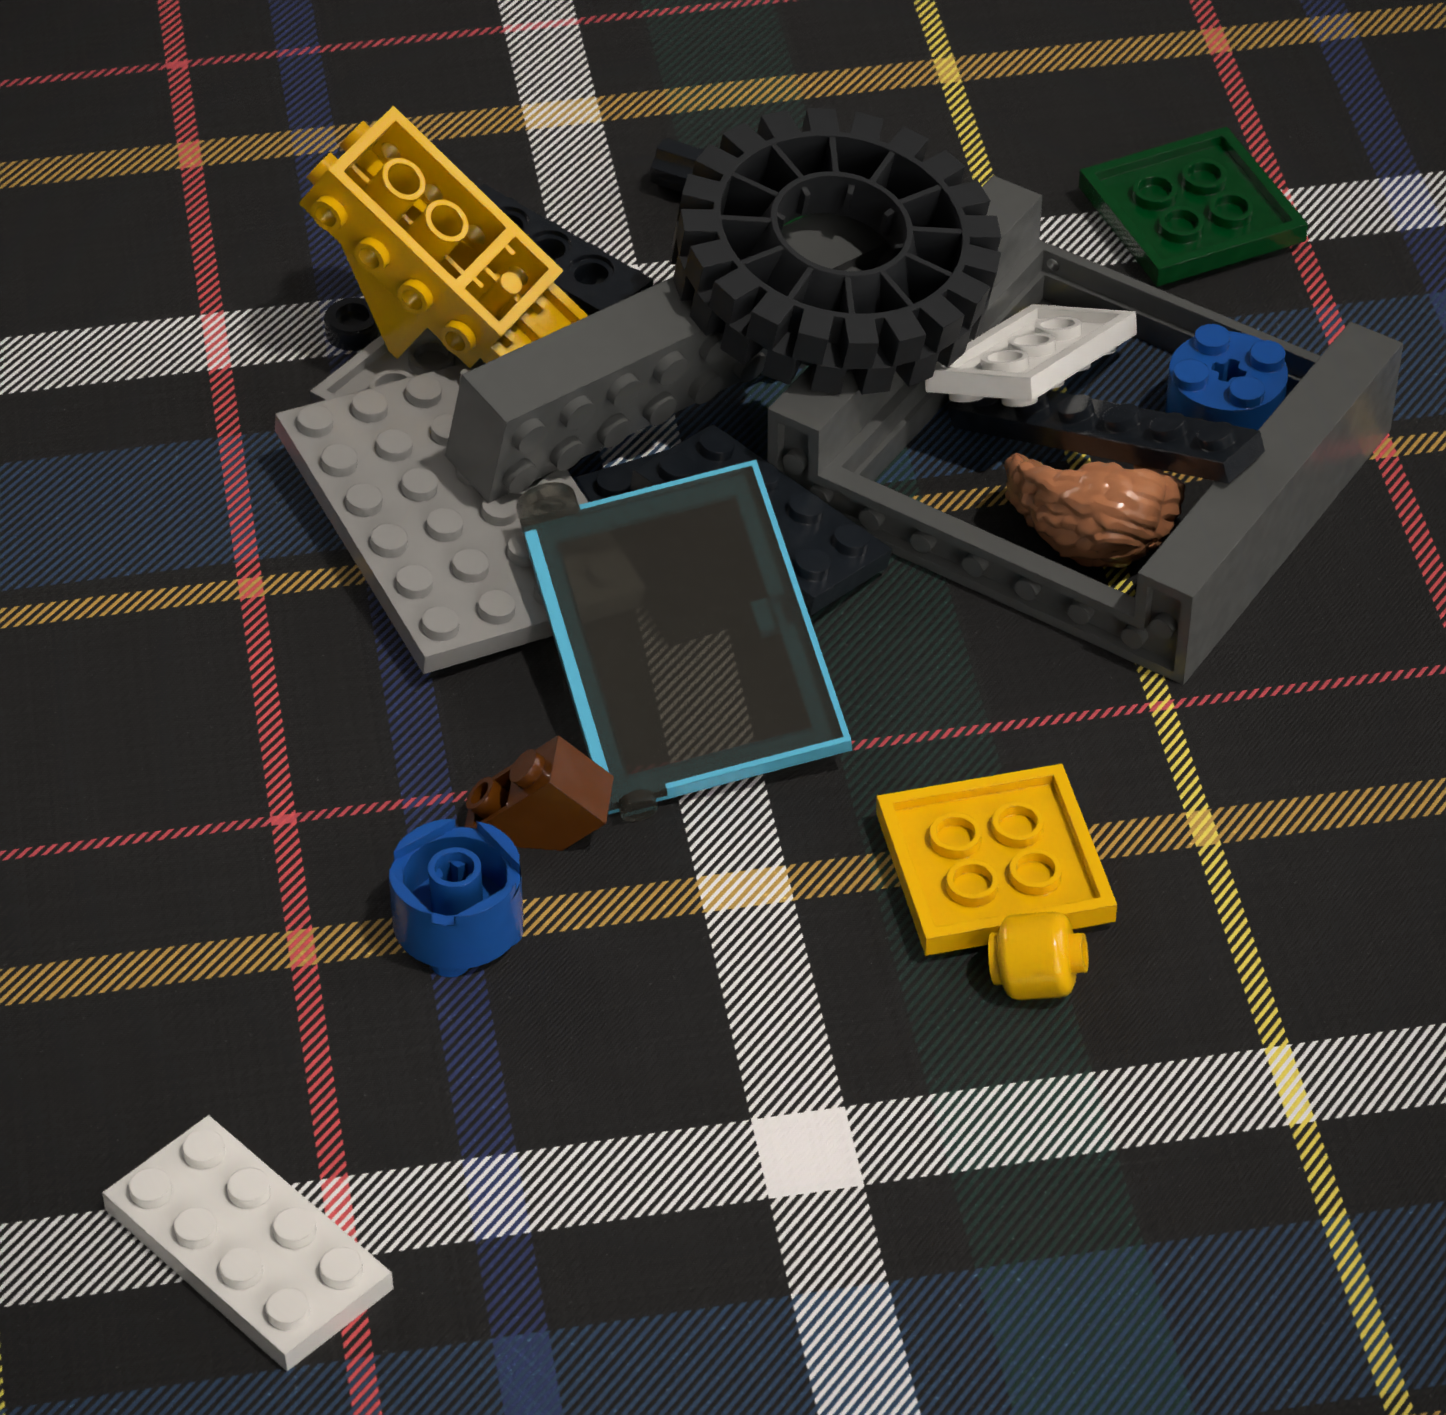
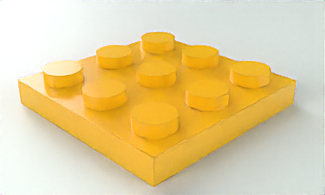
(993, 851)

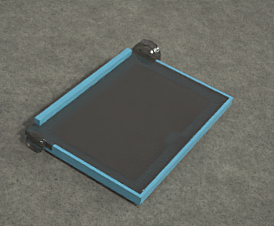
(681, 634)

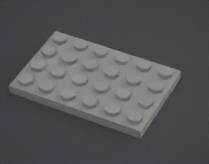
(419, 532)

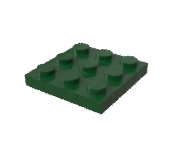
(1192, 206)

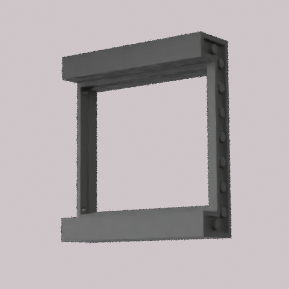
(1216, 556)

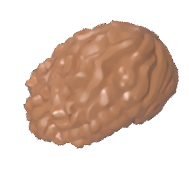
(1098, 511)

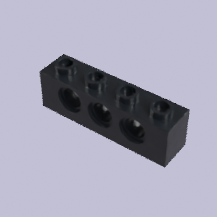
(589, 274)

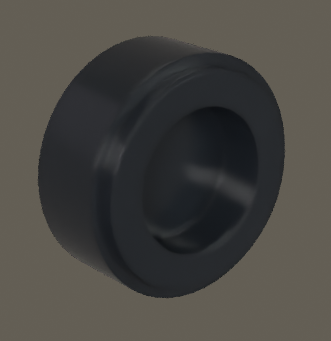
(350, 324)

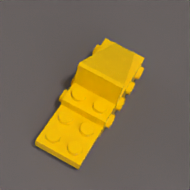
(433, 247)

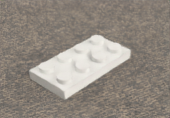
(1032, 353)
(248, 1242)

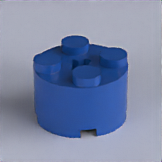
(1227, 377)
(456, 895)

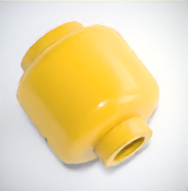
(1037, 955)

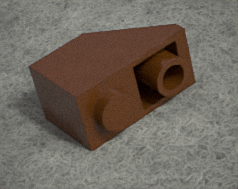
(544, 797)

